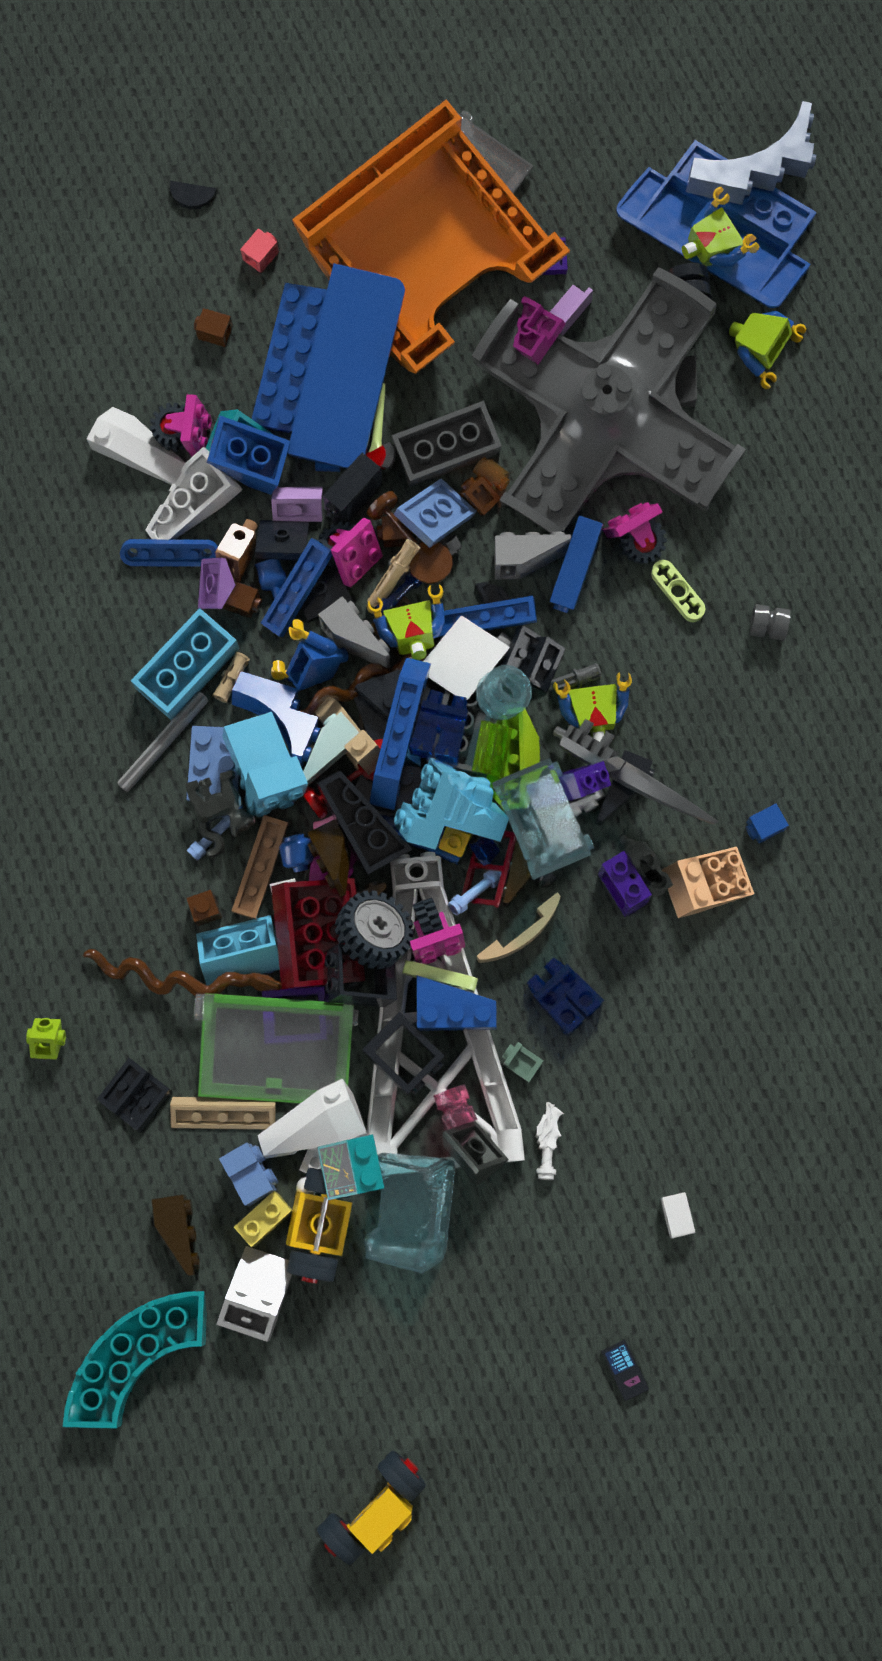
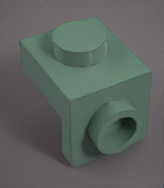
(521, 1061)

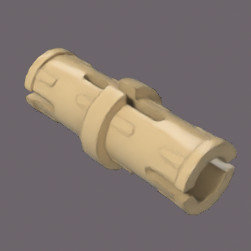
(230, 677)

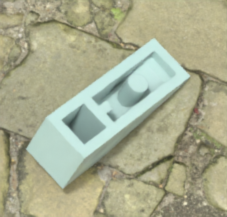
(329, 745)

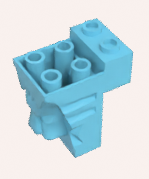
(264, 765)
(451, 801)

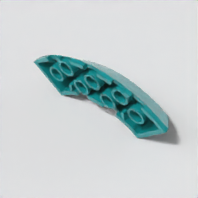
(127, 1351)

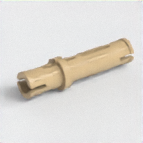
(398, 566)

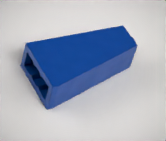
(576, 564)

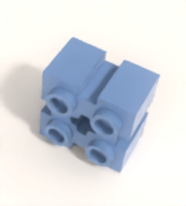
(249, 1174)

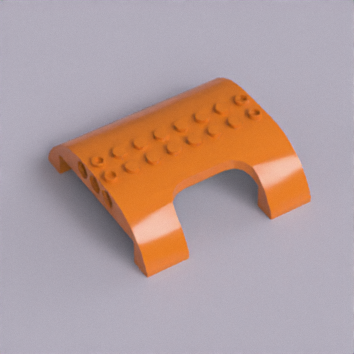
(433, 220)

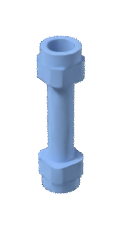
(198, 849)
(459, 903)

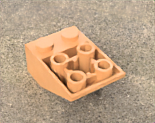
(707, 881)

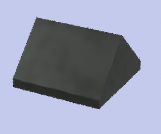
(473, 1151)

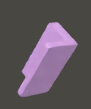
(572, 306)
(297, 504)

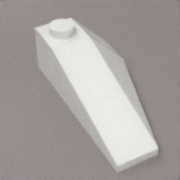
(132, 443)
(193, 498)
(319, 1120)

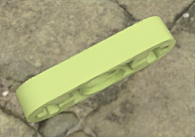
(662, 580)
(440, 975)

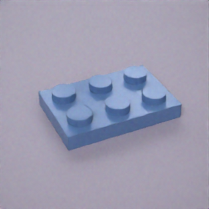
(435, 512)
(209, 757)

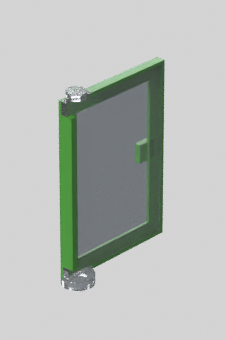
(272, 1046)

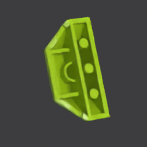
(523, 747)

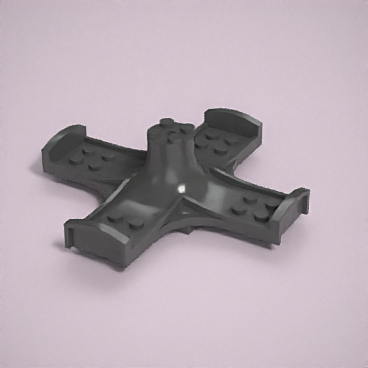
(611, 407)

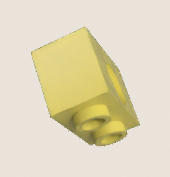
(263, 1219)

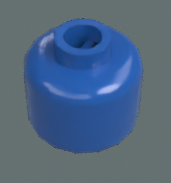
(296, 852)

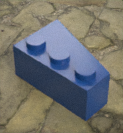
(452, 1008)

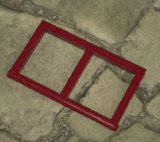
(503, 869)

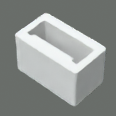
(677, 1215)

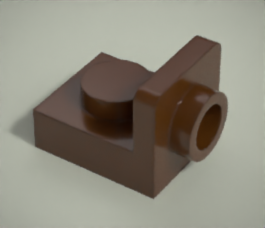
(479, 494)

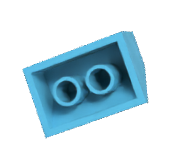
(238, 948)

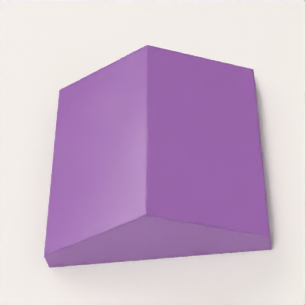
(215, 583)

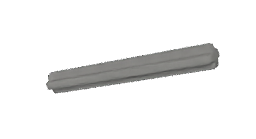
(163, 741)

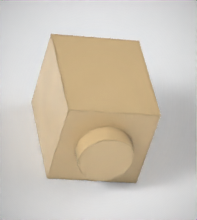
(364, 751)

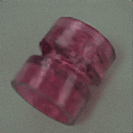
(455, 1107)

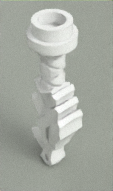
(548, 1134)

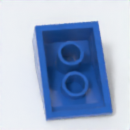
(248, 454)

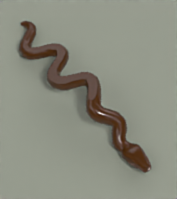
(349, 694)
(258, 981)

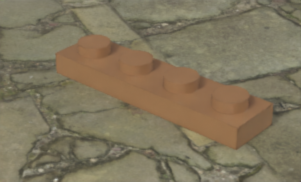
(260, 867)

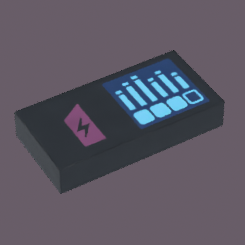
(624, 1370)

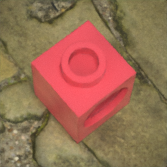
(260, 250)

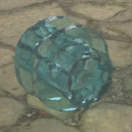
(503, 692)

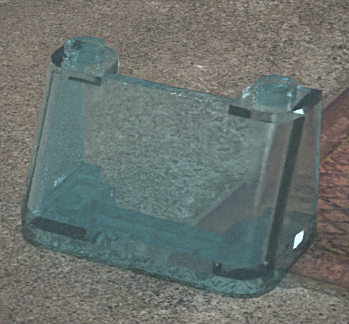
(542, 818)
(412, 1211)

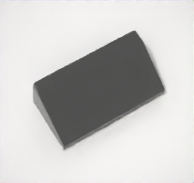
(687, 382)

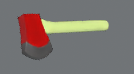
(381, 454)

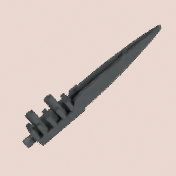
(591, 751)

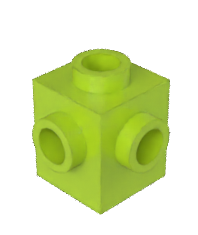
(45, 1038)

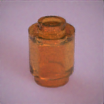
(493, 473)

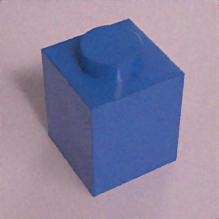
(766, 824)

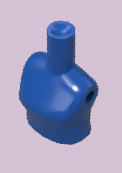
(271, 576)

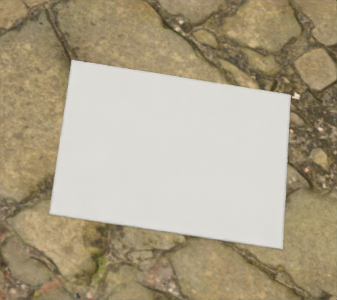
(464, 657)

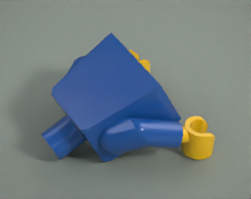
(313, 660)

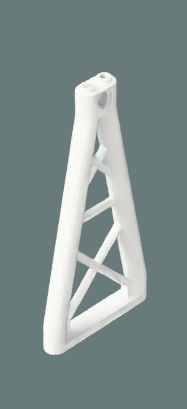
(507, 1129)

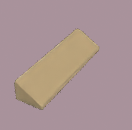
(230, 1113)

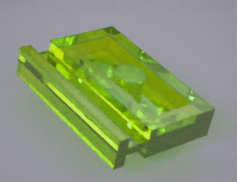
(492, 749)

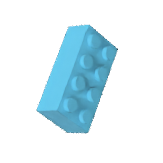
(185, 664)

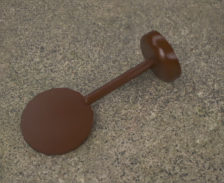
(428, 564)

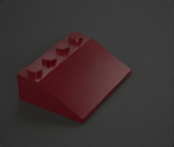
(306, 931)

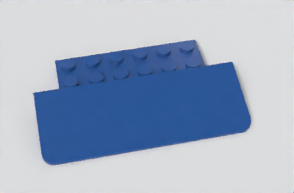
(666, 212)
(329, 364)

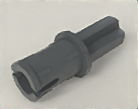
(579, 677)

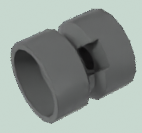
(769, 622)

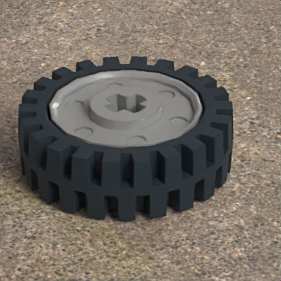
(374, 929)

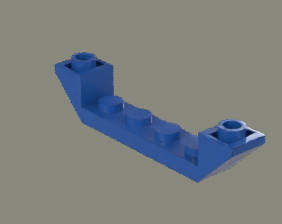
(398, 733)

